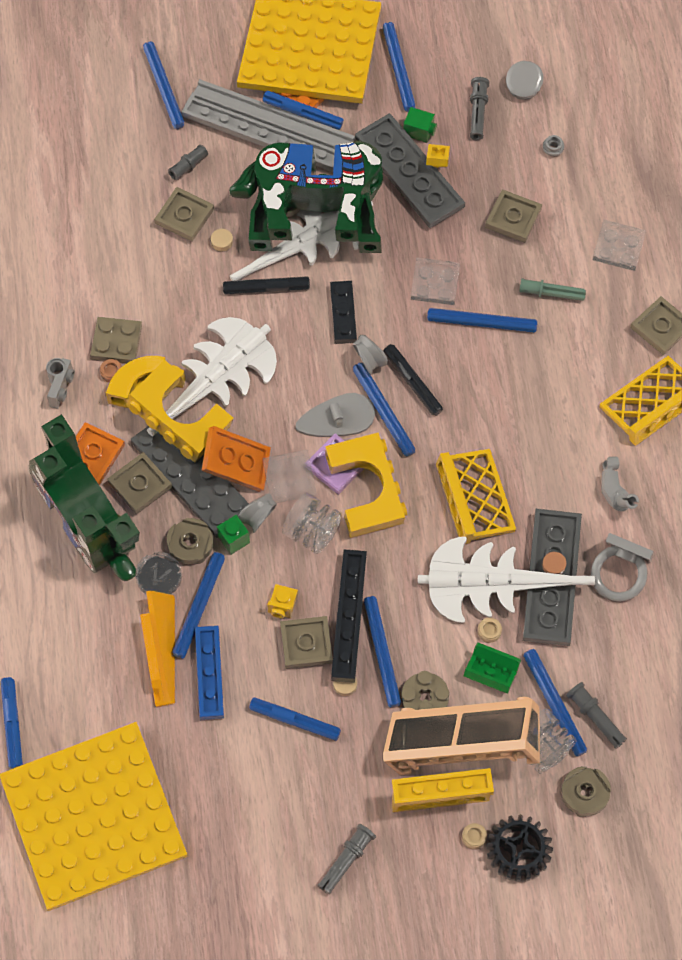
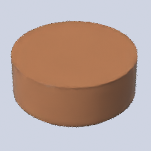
(109, 368)
(554, 563)

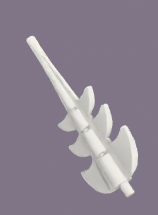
(318, 230)
(243, 348)
(453, 579)

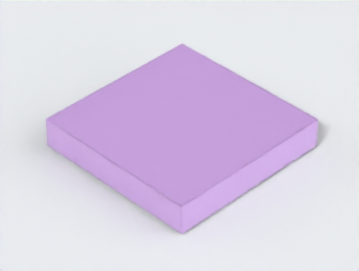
(321, 470)

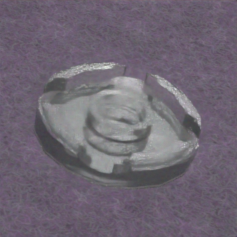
(158, 573)

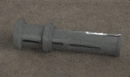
(479, 99)
(589, 706)
(353, 849)

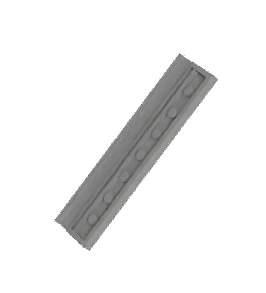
(261, 122)

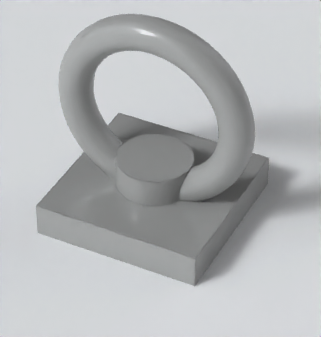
(630, 552)

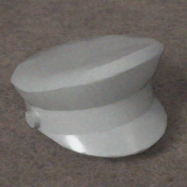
(524, 79)
(370, 353)
(257, 511)

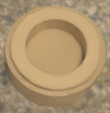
(221, 240)
(489, 630)
(345, 688)
(474, 836)

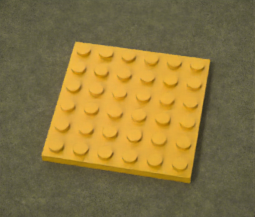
(310, 48)
(92, 816)

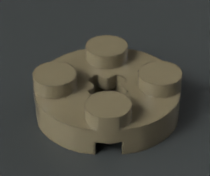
(184, 530)
(425, 682)
(581, 804)

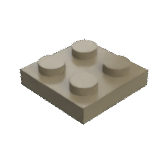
(184, 214)
(513, 216)
(659, 325)
(116, 339)
(139, 483)
(306, 642)

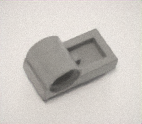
(59, 381)

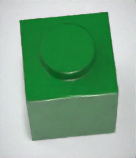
(420, 124)
(233, 534)

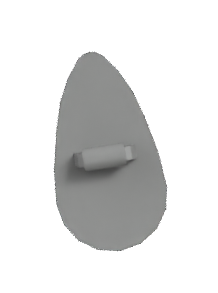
(340, 415)

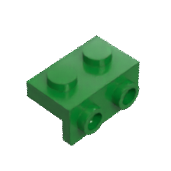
(492, 668)

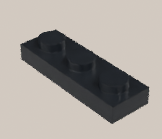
(343, 312)

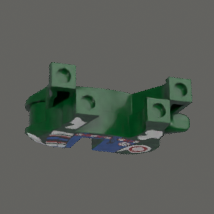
(289, 179)
(86, 512)

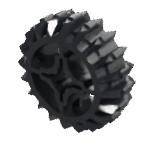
(528, 850)

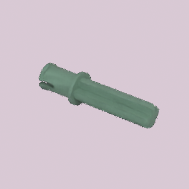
(554, 290)

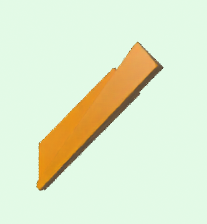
(159, 642)

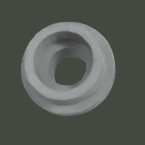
(556, 141)

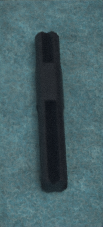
(266, 285)
(413, 379)

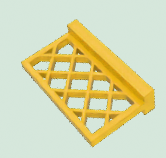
(660, 415)
(456, 494)
(442, 790)

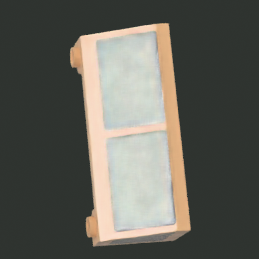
(463, 734)

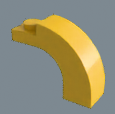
(131, 375)

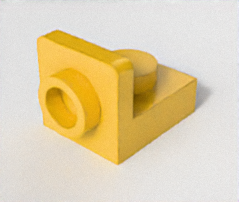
(437, 155)
(282, 601)

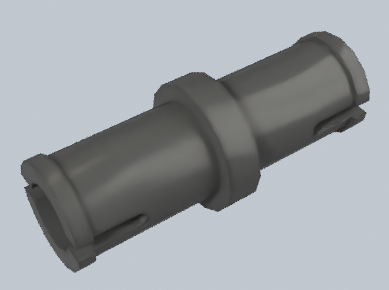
(188, 162)

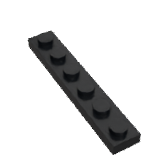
(349, 616)

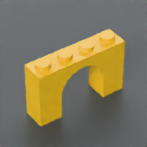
(147, 403)
(369, 453)

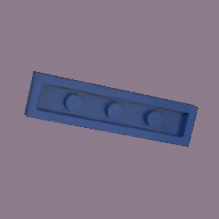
(209, 672)

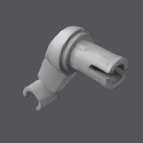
(611, 489)

